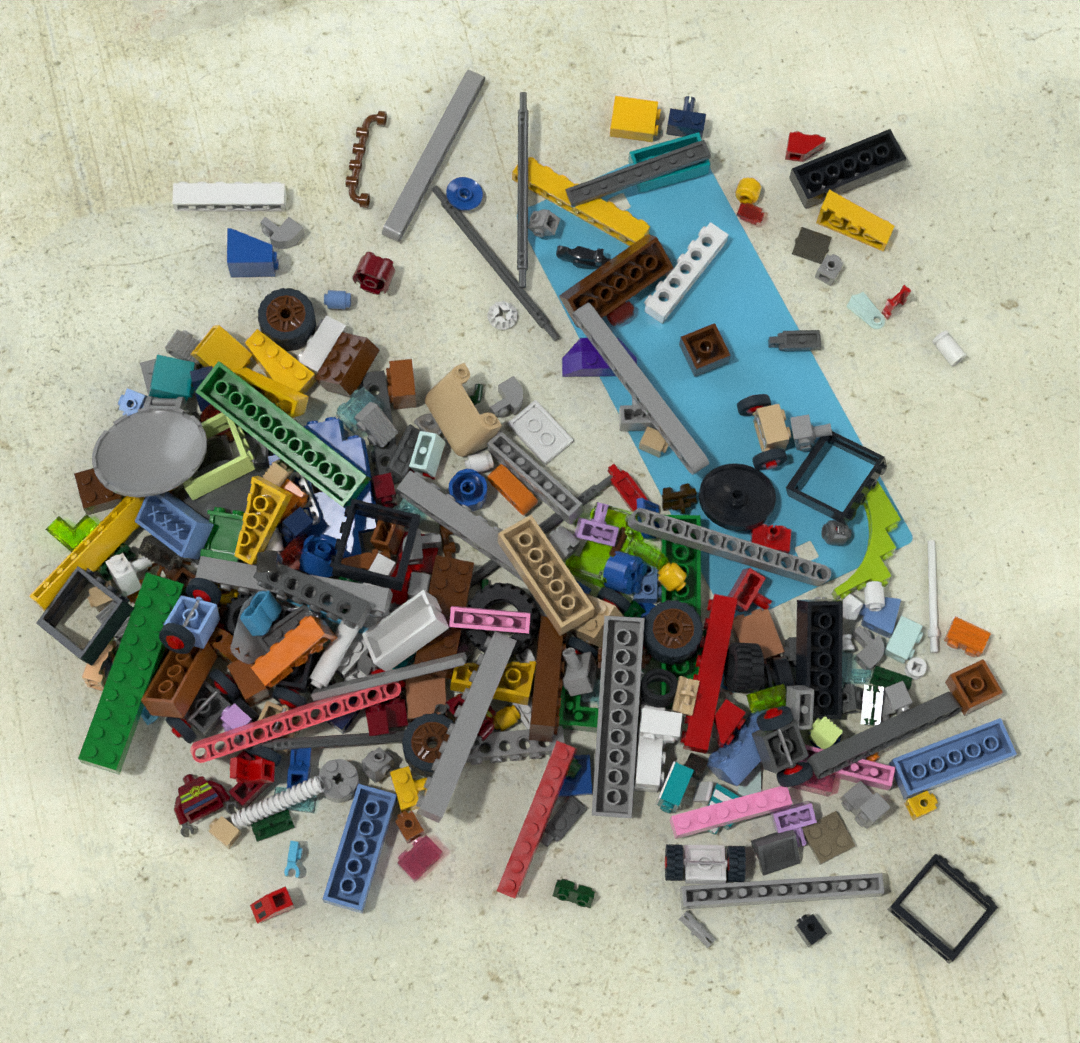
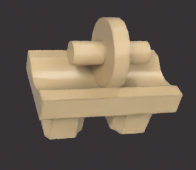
(685, 696)

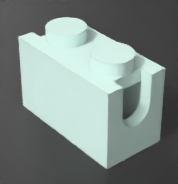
(427, 453)
(902, 640)

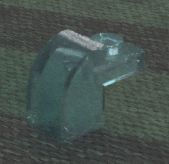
(859, 676)

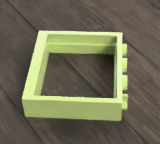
(228, 471)

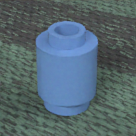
(337, 299)

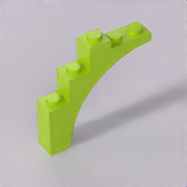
(881, 518)

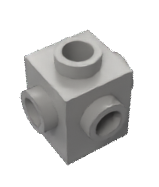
(543, 223)
(377, 764)

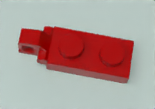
(625, 487)

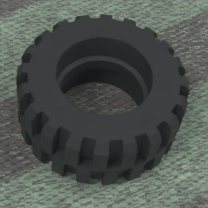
(519, 599)

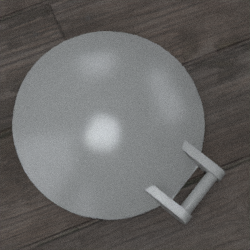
(150, 449)

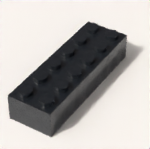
(847, 168)
(820, 654)

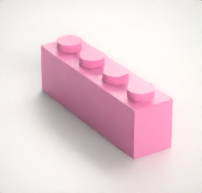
(489, 619)

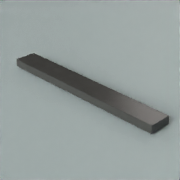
(638, 173)

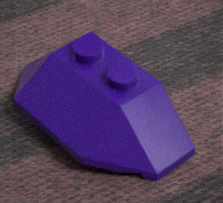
(585, 361)

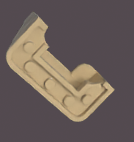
(457, 415)

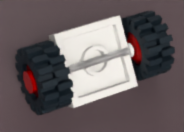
(705, 863)

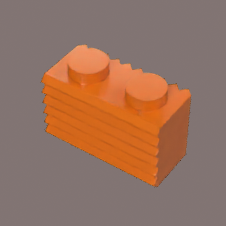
(966, 637)

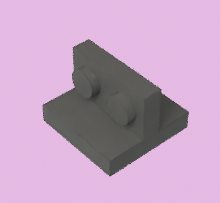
(776, 851)

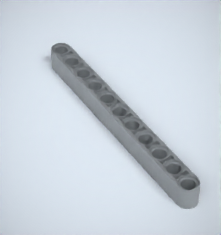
(433, 156)
(640, 388)
(720, 547)

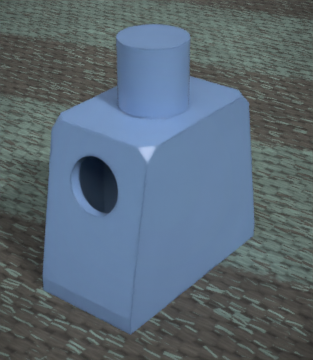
(883, 620)

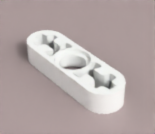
(303, 483)

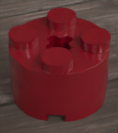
(374, 273)

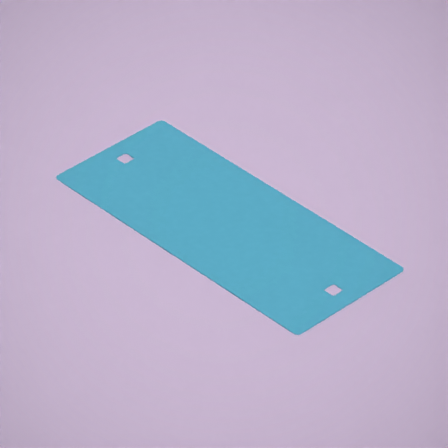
(747, 311)

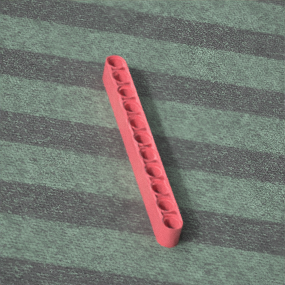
(287, 725)

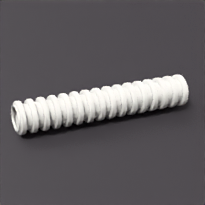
(277, 802)

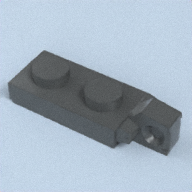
(796, 340)
(563, 821)

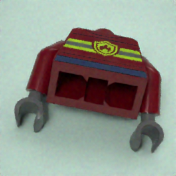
(487, 725)
(198, 800)

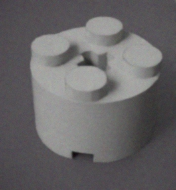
(564, 542)
(333, 770)

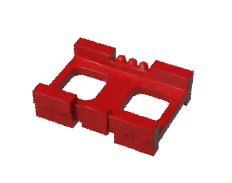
(901, 298)

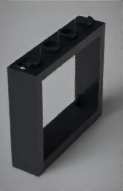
(813, 460)
(384, 514)
(66, 598)
(922, 932)

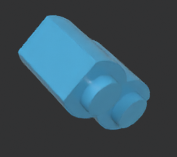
(261, 613)

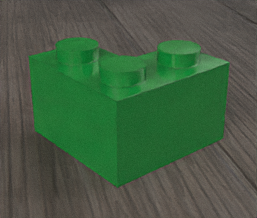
(574, 716)

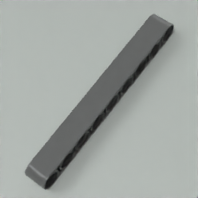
(884, 735)

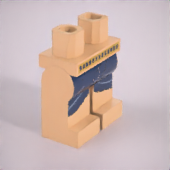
(95, 675)

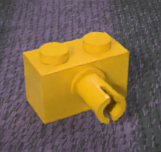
(407, 788)

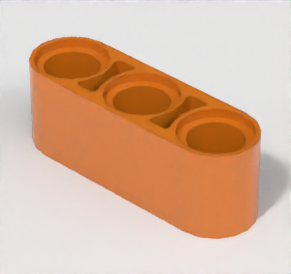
(512, 489)

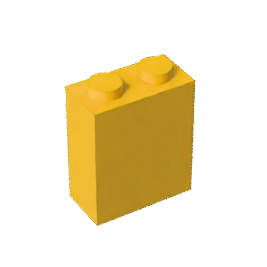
(634, 119)
(221, 347)

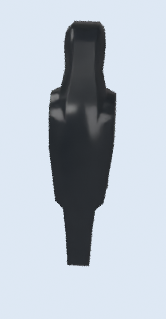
(582, 256)

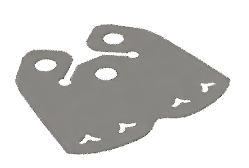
(245, 641)

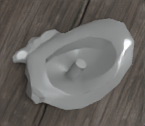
(427, 424)

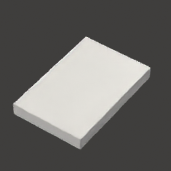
(540, 432)

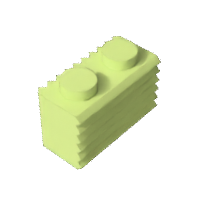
(824, 733)

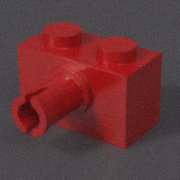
(772, 537)
(747, 589)

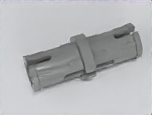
(697, 929)

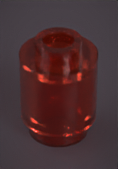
(750, 213)
(621, 314)

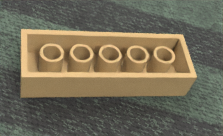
(545, 575)

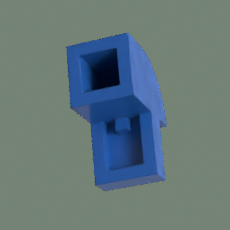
(299, 766)

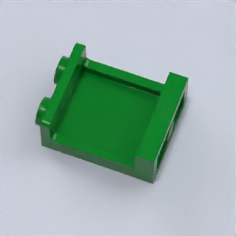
(224, 534)

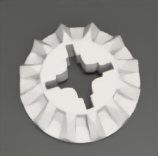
(499, 322)

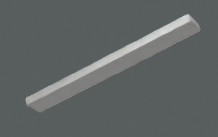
(389, 676)

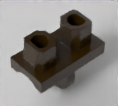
(680, 499)

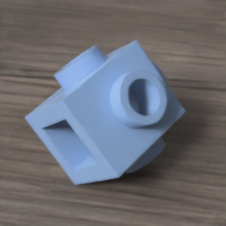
(126, 401)

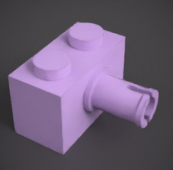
(596, 528)
(794, 819)

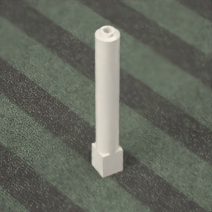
(345, 635)

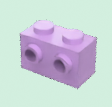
(233, 718)

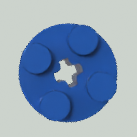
(470, 480)
(317, 555)
(624, 573)

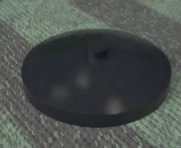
(737, 497)

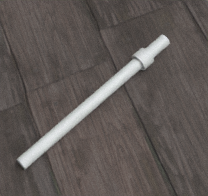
(933, 632)

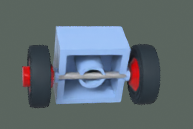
(192, 617)

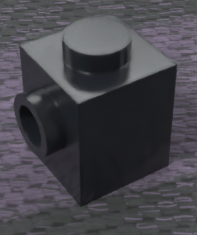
(809, 929)

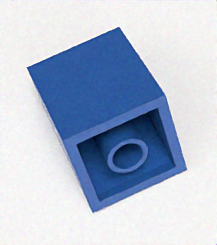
(250, 256)

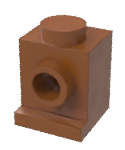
(412, 832)

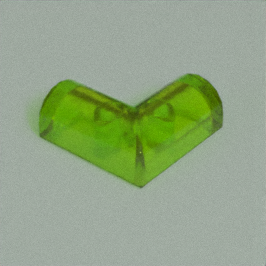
(70, 536)
(647, 553)
(767, 699)

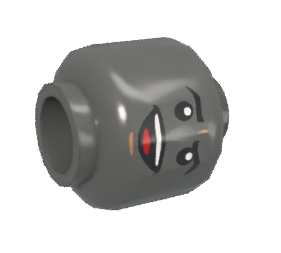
(835, 533)

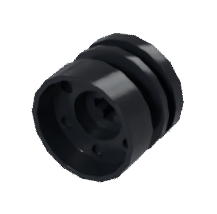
(777, 674)

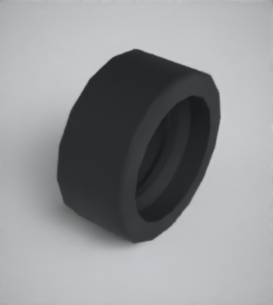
(658, 701)

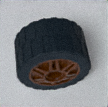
(287, 318)
(673, 617)
(418, 736)

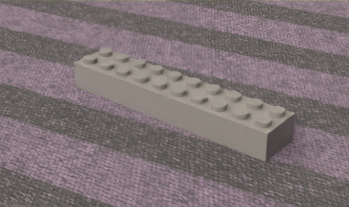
(618, 716)

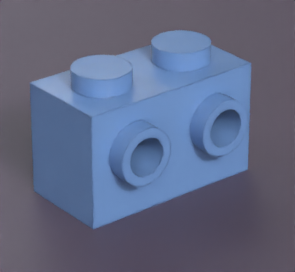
(649, 589)

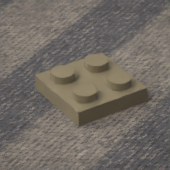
(828, 838)

